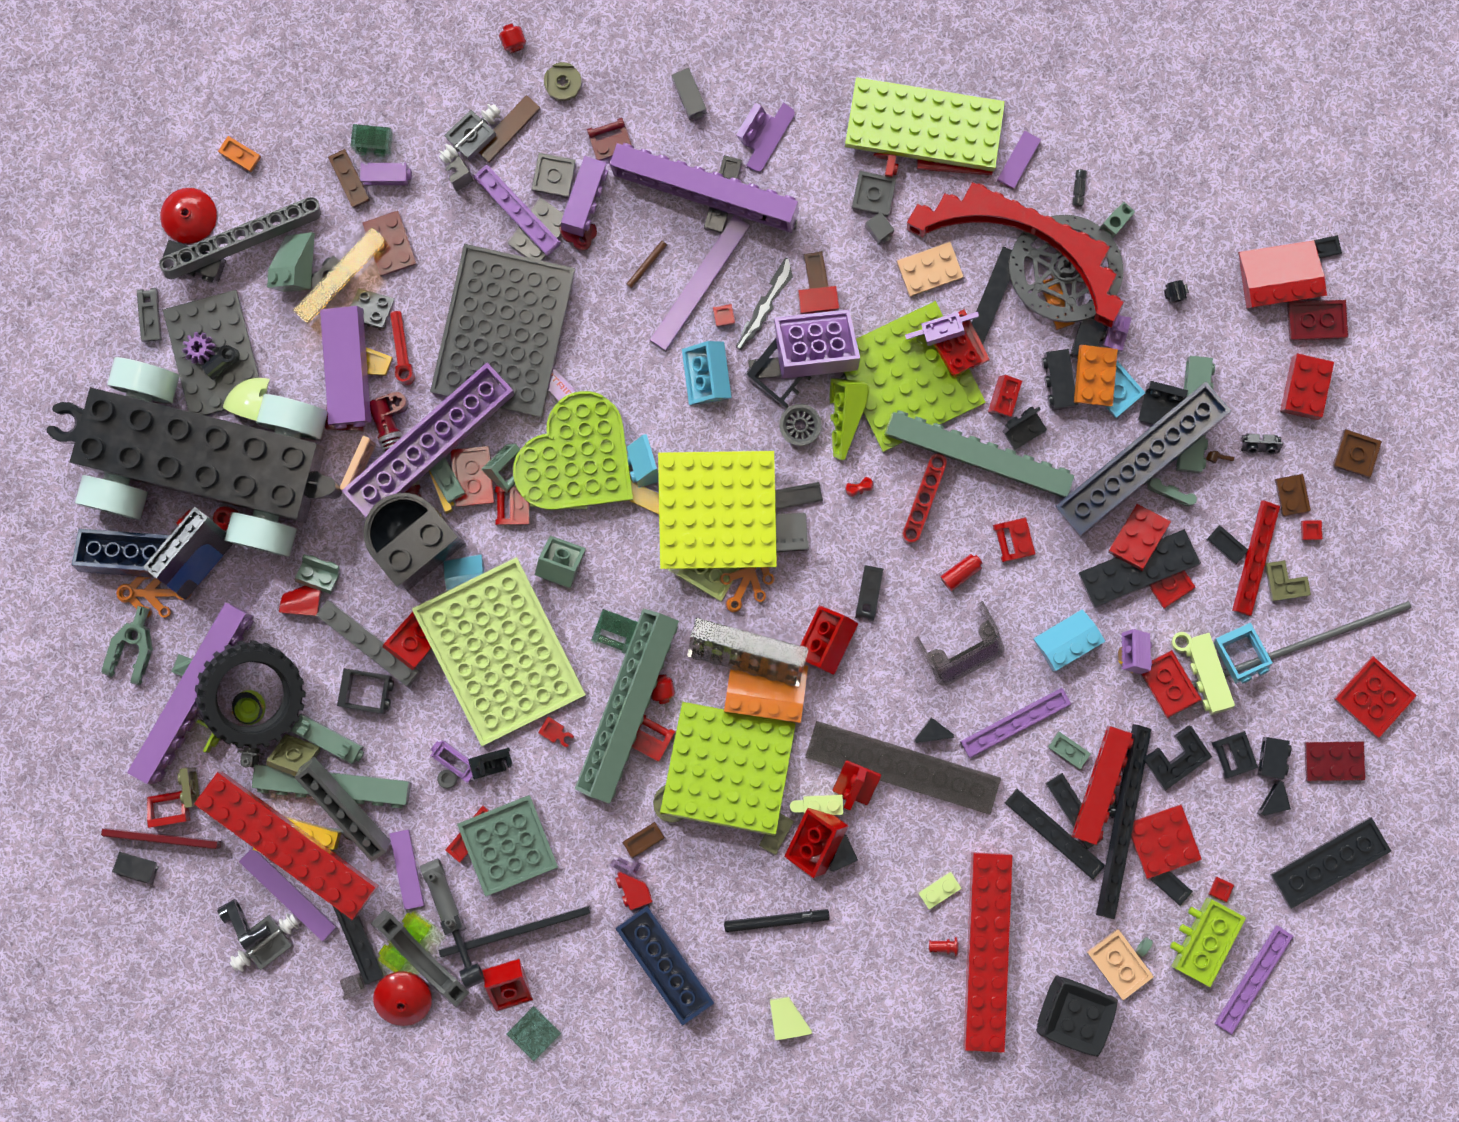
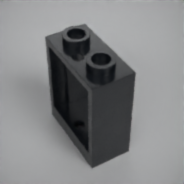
(345, 688)

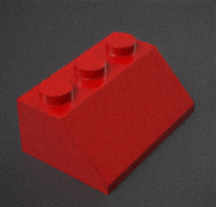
(828, 639)
(816, 842)

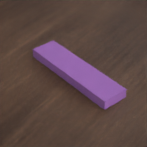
(406, 869)

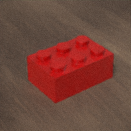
(1307, 386)

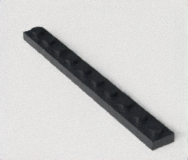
(1123, 823)

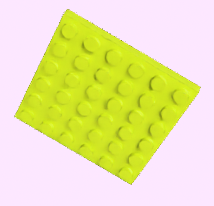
(717, 509)

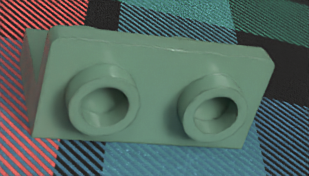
(318, 574)

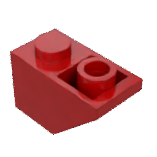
(635, 891)

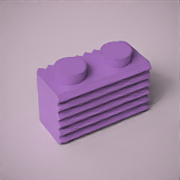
(1136, 651)

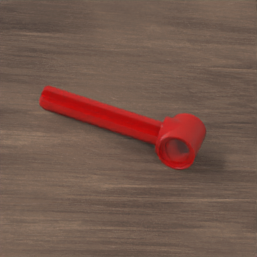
(401, 349)

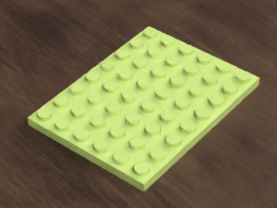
(498, 651)

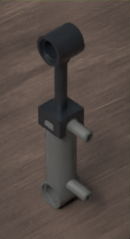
(450, 918)

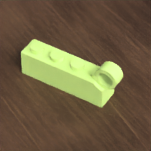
(1208, 672)

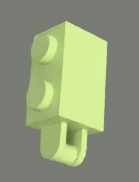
(825, 803)

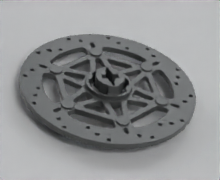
(1060, 275)

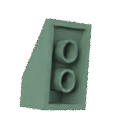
(292, 264)

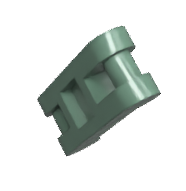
(1171, 492)

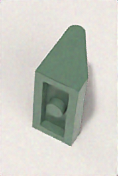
(498, 462)

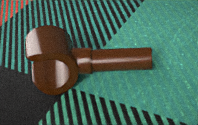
(1214, 455)

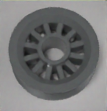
(805, 409)

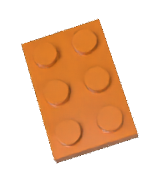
(1095, 375)

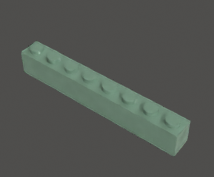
(358, 787)

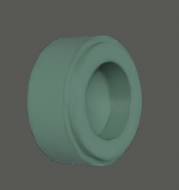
(1144, 946)

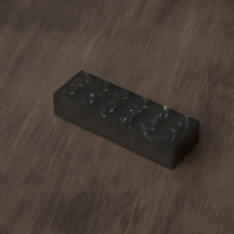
(747, 652)

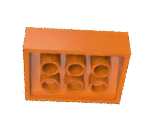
(764, 697)

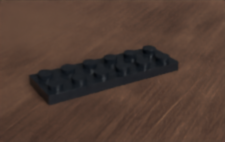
(1118, 578)
(1330, 862)

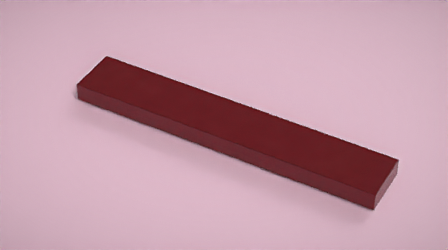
(161, 838)

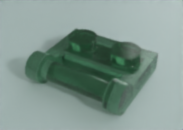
(615, 624)

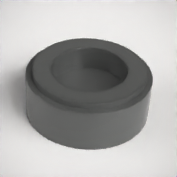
(447, 778)

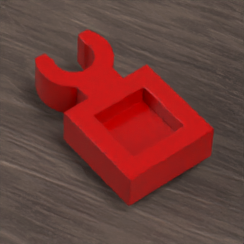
(553, 730)

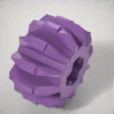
(194, 344)

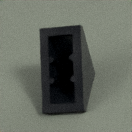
(932, 731)
(1276, 800)
(844, 855)

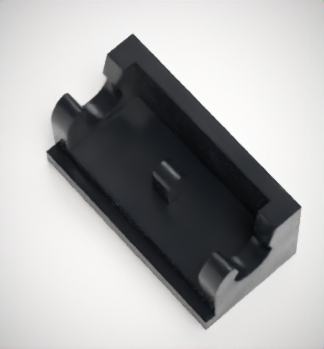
(490, 763)
(135, 868)

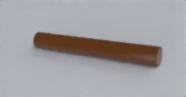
(646, 264)

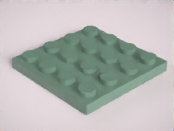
(507, 845)

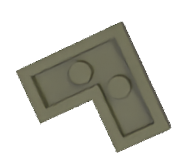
(1281, 586)
(773, 843)

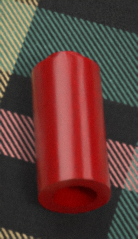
(961, 572)

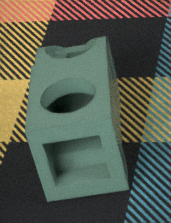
(1117, 219)

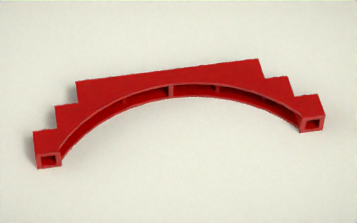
(992, 207)

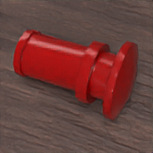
(944, 946)

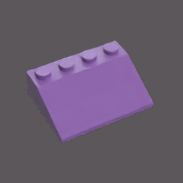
(816, 344)

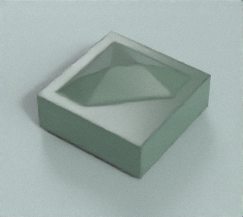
(181, 664)

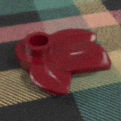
(587, 237)

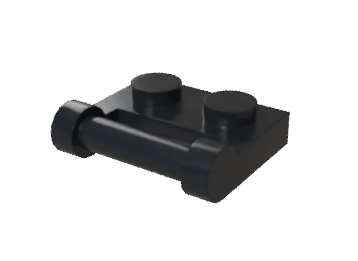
(1240, 751)

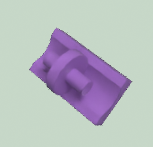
(1117, 334)

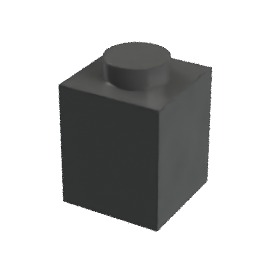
(880, 228)

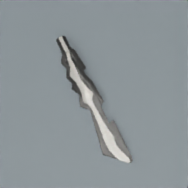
(764, 306)

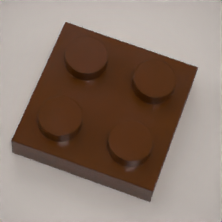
(1357, 453)

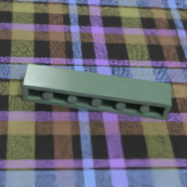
(1197, 372)

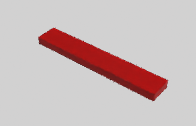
(1256, 558)

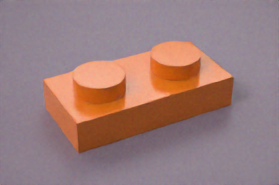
(239, 154)

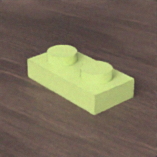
(939, 890)

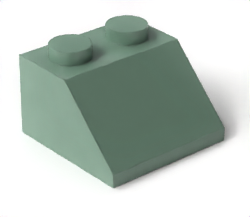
(559, 561)

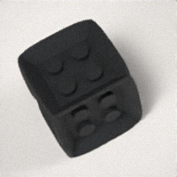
(1077, 1016)

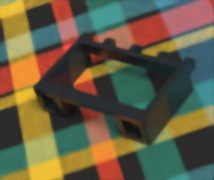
(756, 366)

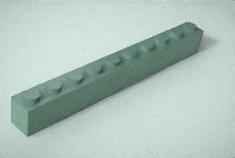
(980, 455)

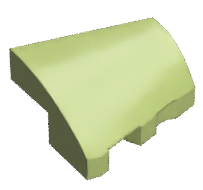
(787, 1019)

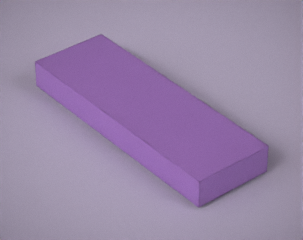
(1019, 159)

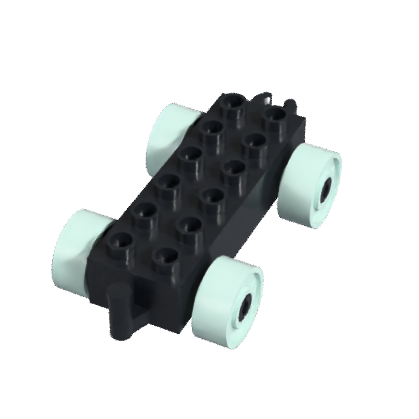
(197, 455)

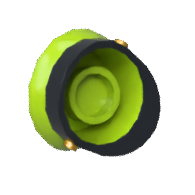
(248, 707)

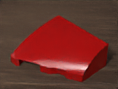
(301, 601)

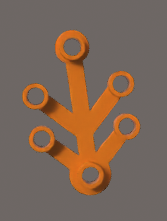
(748, 575)
(149, 593)

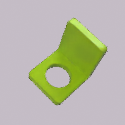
(213, 740)

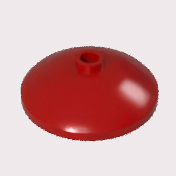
(196, 224)
(404, 989)

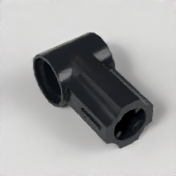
(219, 363)

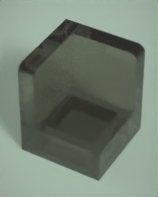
(353, 986)

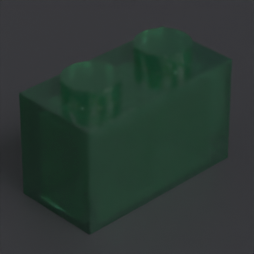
(371, 139)

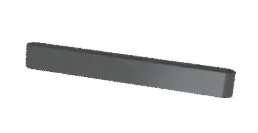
(231, 237)

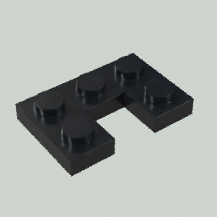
(1171, 772)

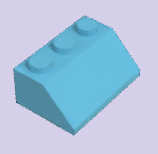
(706, 372)
(1069, 640)

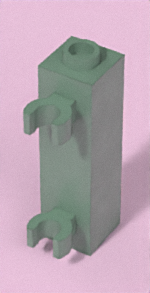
(328, 739)

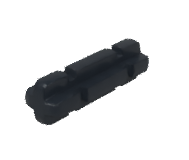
(1079, 187)

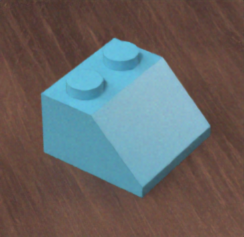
(642, 461)
(461, 570)

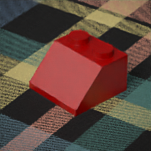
(507, 985)

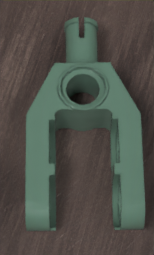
(125, 634)

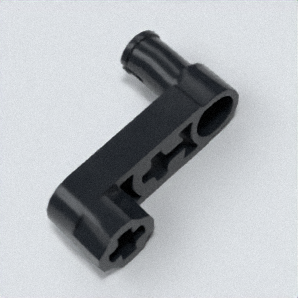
(233, 912)

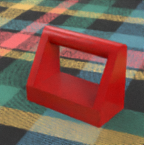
(152, 822)

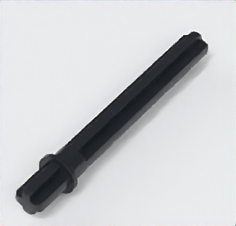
(777, 920)

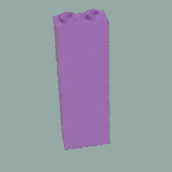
(345, 366)

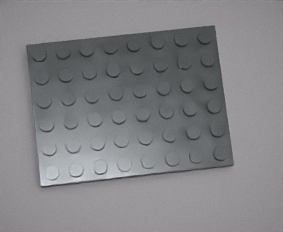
(504, 315)

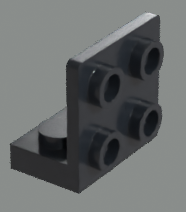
(1159, 400)
(1025, 428)

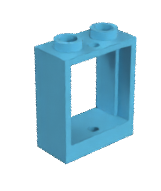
(1238, 634)

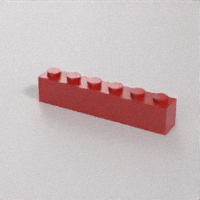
(1102, 785)

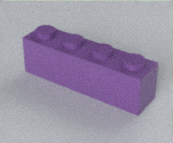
(583, 196)

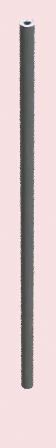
(1320, 637)

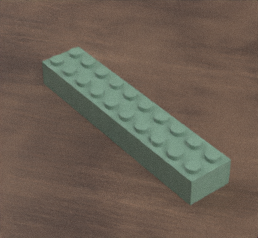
(626, 705)

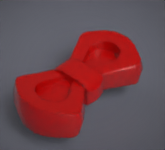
(865, 485)

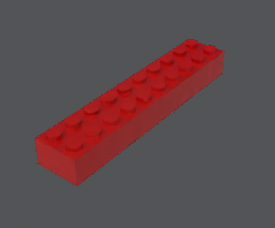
(286, 845)
(987, 952)

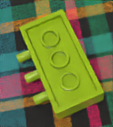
(1207, 941)

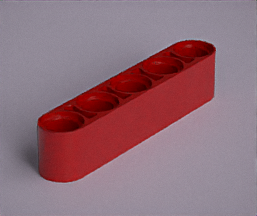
(930, 491)

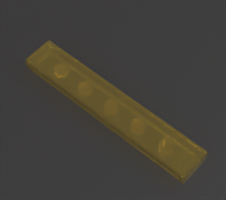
(339, 275)

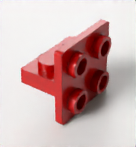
(958, 354)
(856, 784)

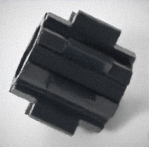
(1176, 291)

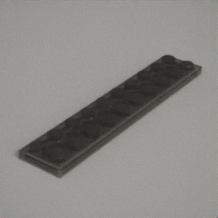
(905, 767)

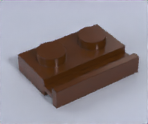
(1292, 495)

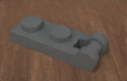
(149, 315)

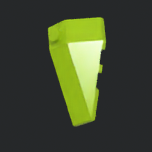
(849, 403)

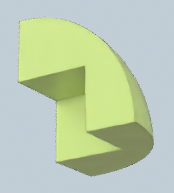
(247, 398)

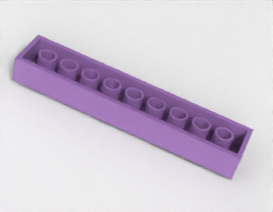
(704, 187)
(430, 439)
(181, 708)

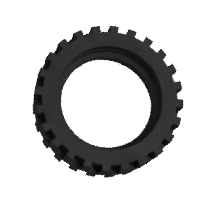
(278, 723)

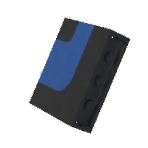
(189, 553)

